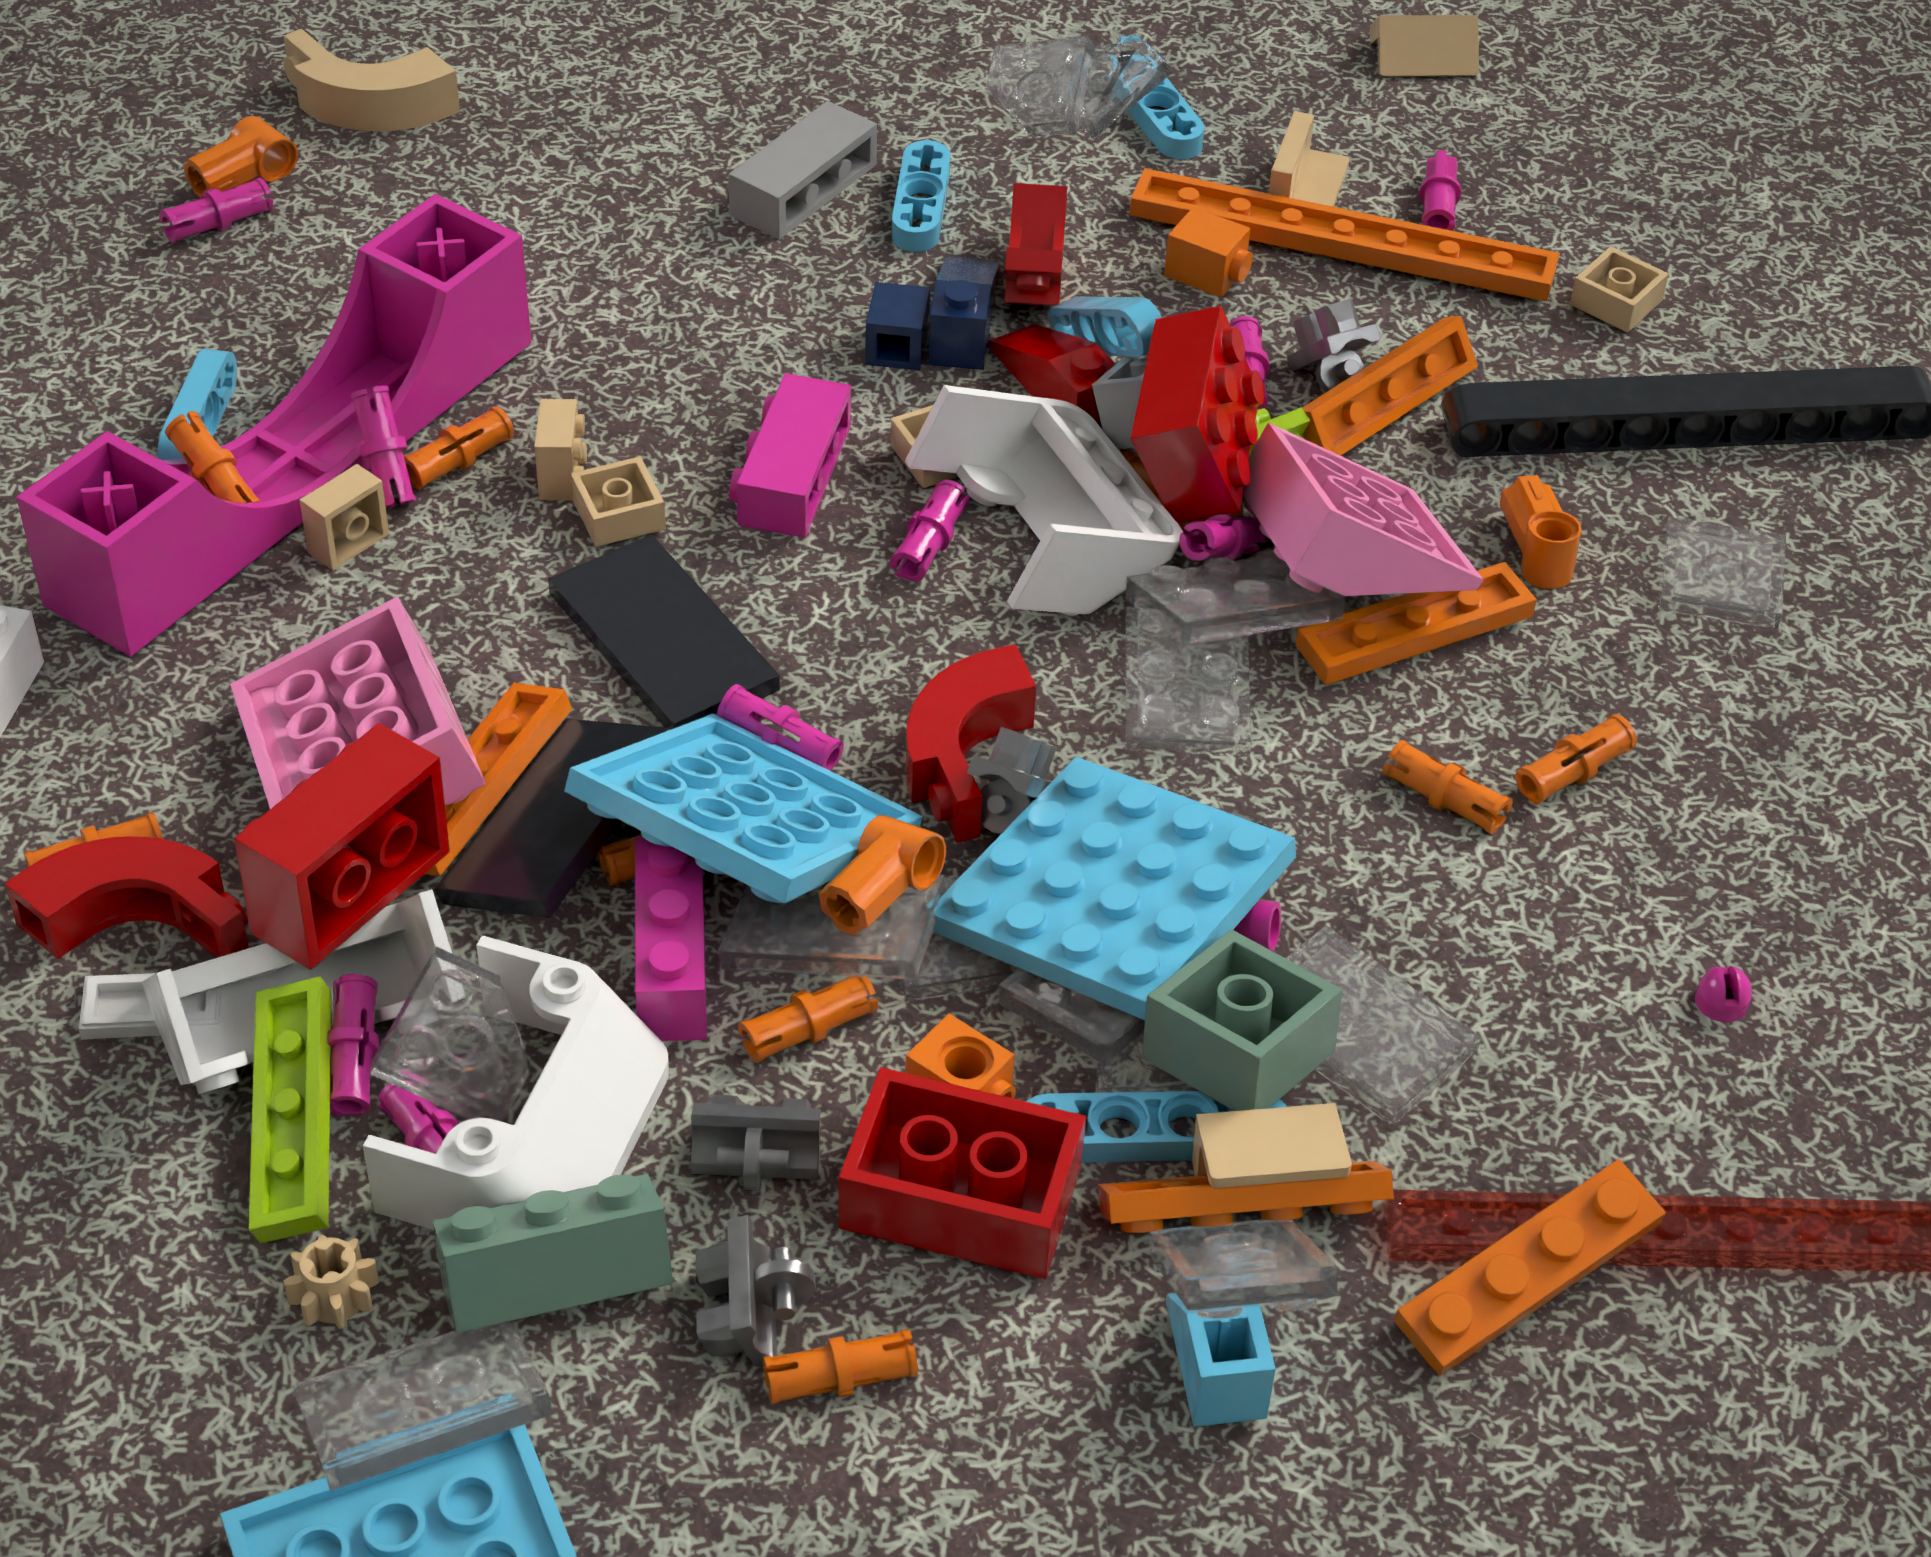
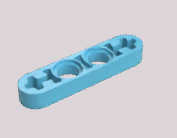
(1115, 323)
(1146, 1111)

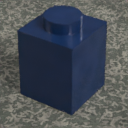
(897, 326)

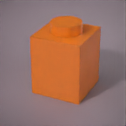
(1208, 252)

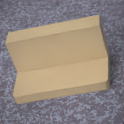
(1426, 45)
(1306, 172)
(1270, 1146)

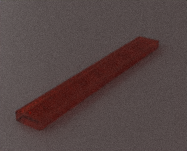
(1692, 1233)

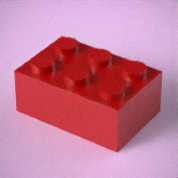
(1197, 414)
(343, 845)
(961, 1172)

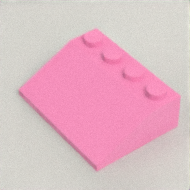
(1348, 524)
(342, 686)

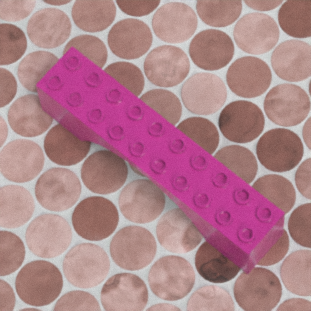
(140, 542)

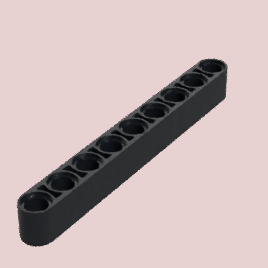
(1688, 411)

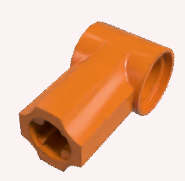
(249, 152)
(1543, 532)
(887, 863)

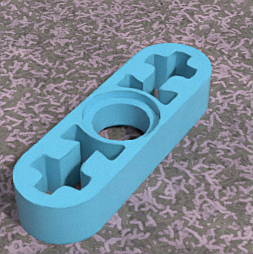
(1158, 124)
(927, 209)
(205, 392)

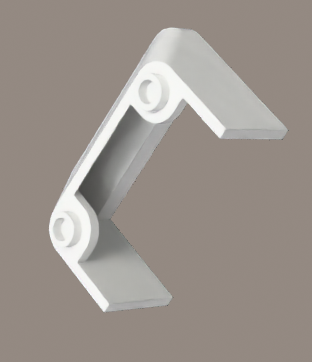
(1064, 481)
(387, 948)
(575, 1121)

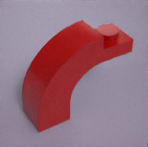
(1036, 245)
(954, 715)
(123, 881)

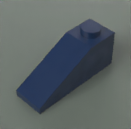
(962, 312)

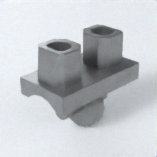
(1332, 339)
(1015, 775)
(755, 1139)
(760, 1288)

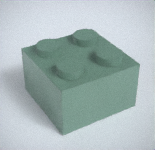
(1241, 1023)

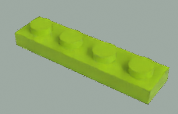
(290, 1111)

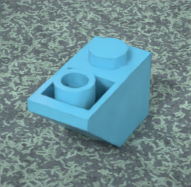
(1223, 1363)

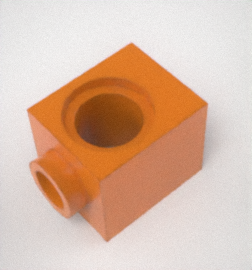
(963, 1058)

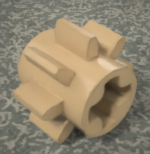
(331, 1281)

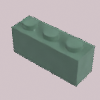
(552, 1251)

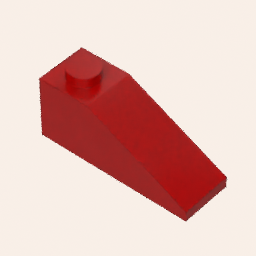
(1054, 364)

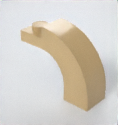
(370, 96)

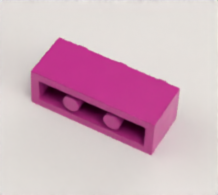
(792, 455)
(669, 942)

